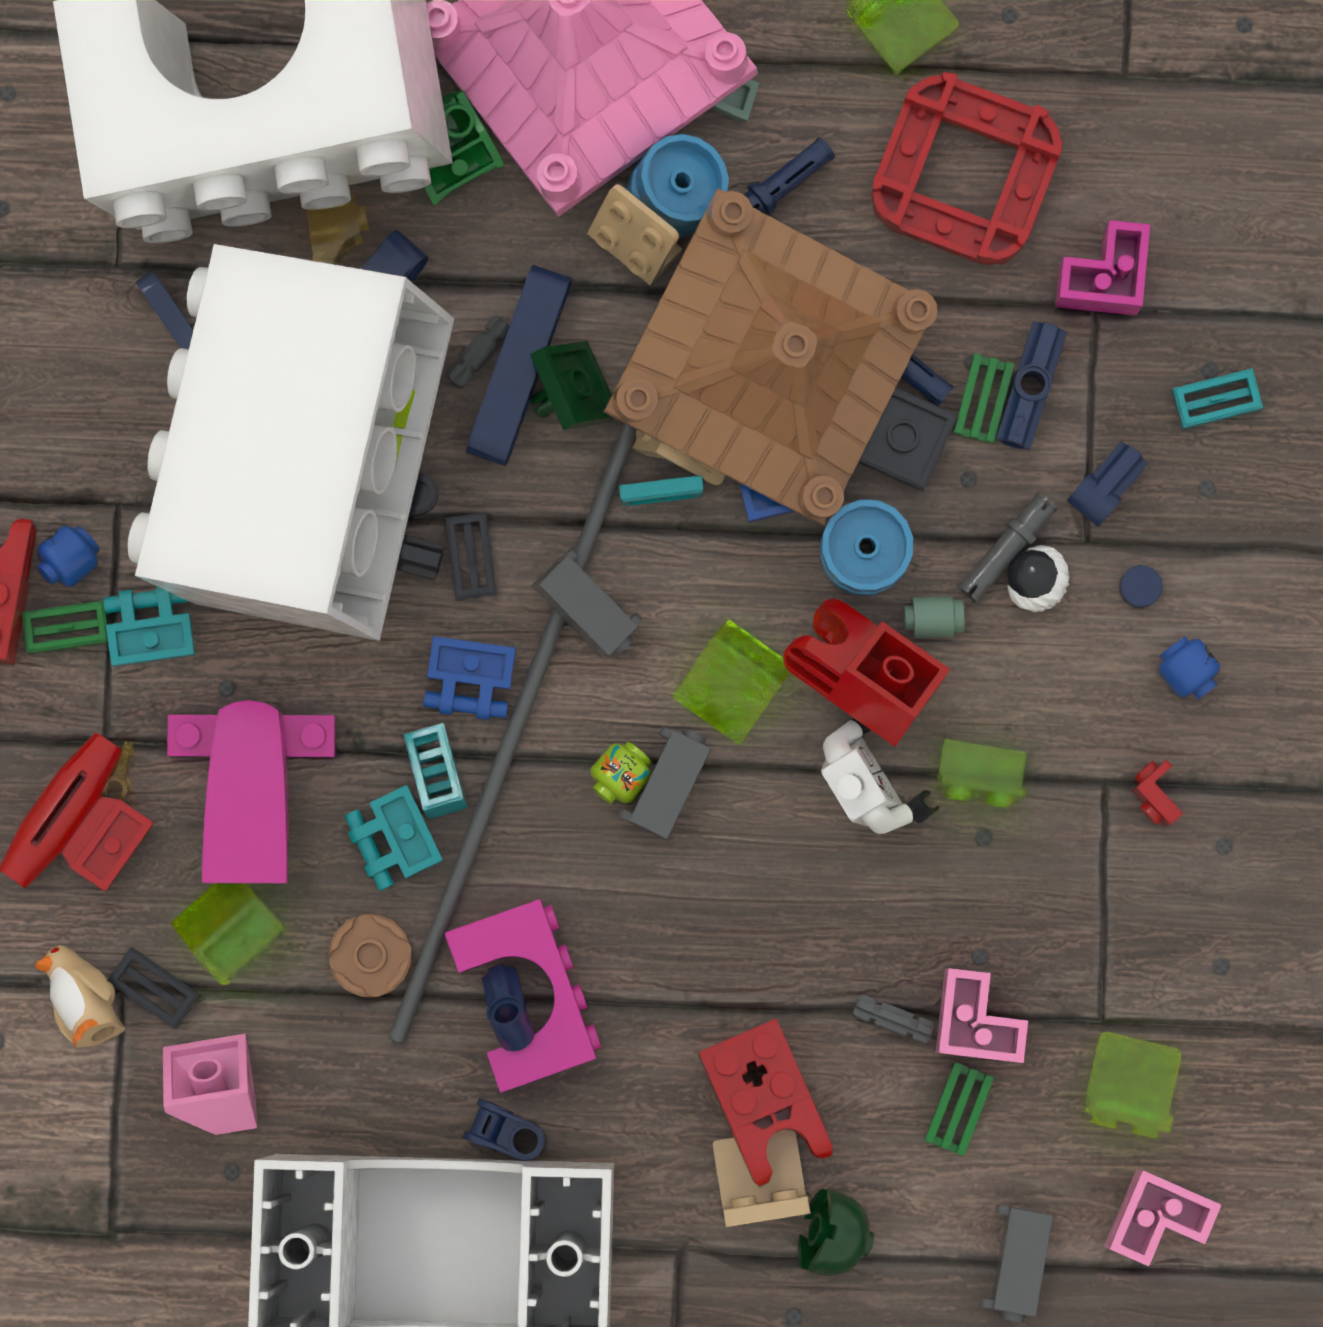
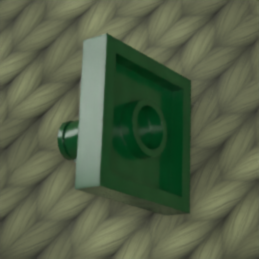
(571, 385)

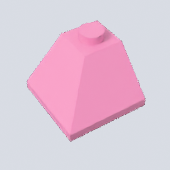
(210, 1084)

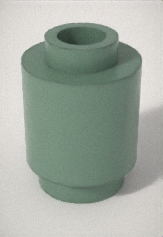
(934, 617)

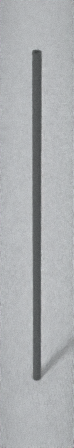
(507, 748)

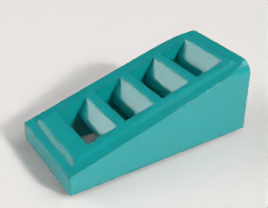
(444, 804)

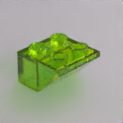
(228, 928)

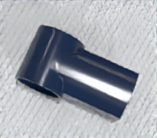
(1102, 490)
(507, 1008)

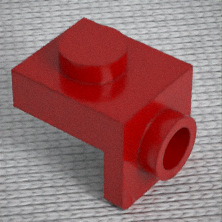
(1156, 803)

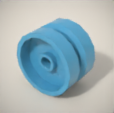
(679, 180)
(889, 538)

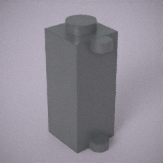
(586, 606)
(669, 783)
(1020, 1263)

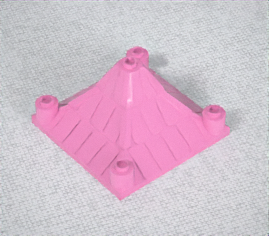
(585, 82)

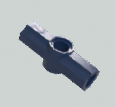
(1037, 361)

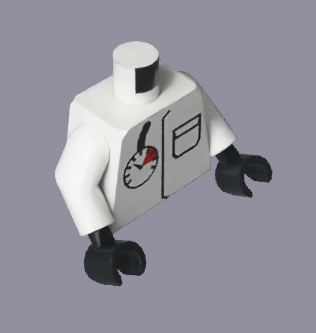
(863, 785)

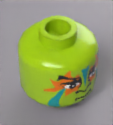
(621, 773)

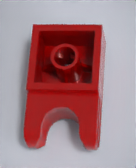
(14, 575)
(865, 669)
(763, 1110)

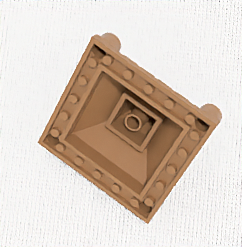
(770, 357)

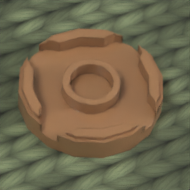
(370, 955)

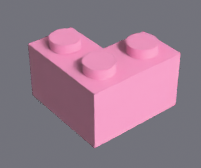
(967, 1029)
(1151, 1207)

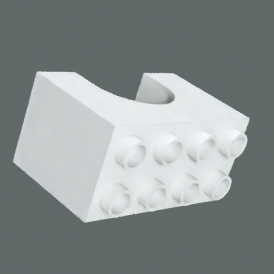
(341, 113)
(430, 1242)

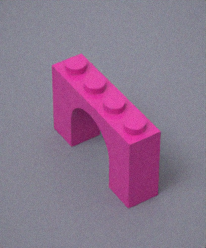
(529, 935)

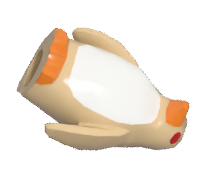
(80, 998)

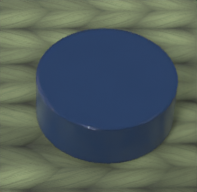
(1140, 586)

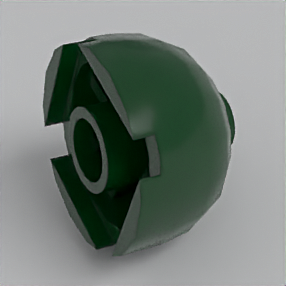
(836, 1234)

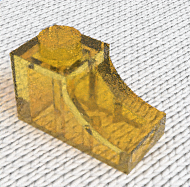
(336, 230)

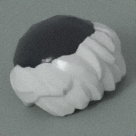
(1038, 578)

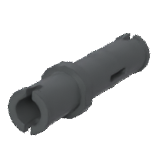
(1008, 546)

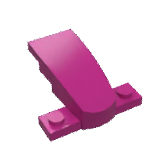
(248, 783)

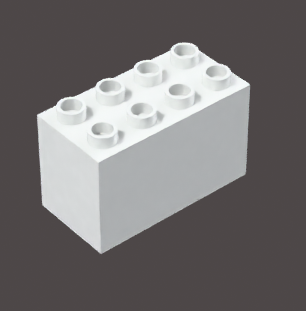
(285, 441)

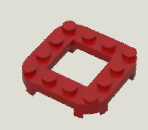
(985, 114)

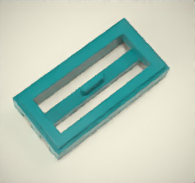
(1183, 408)
(661, 491)

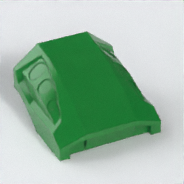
(470, 149)

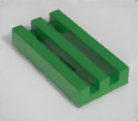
(992, 365)
(30, 632)
(946, 1142)

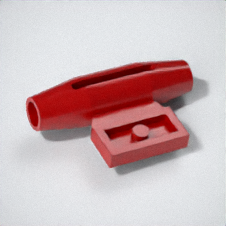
(74, 820)

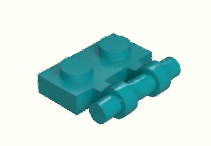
(151, 638)
(405, 832)

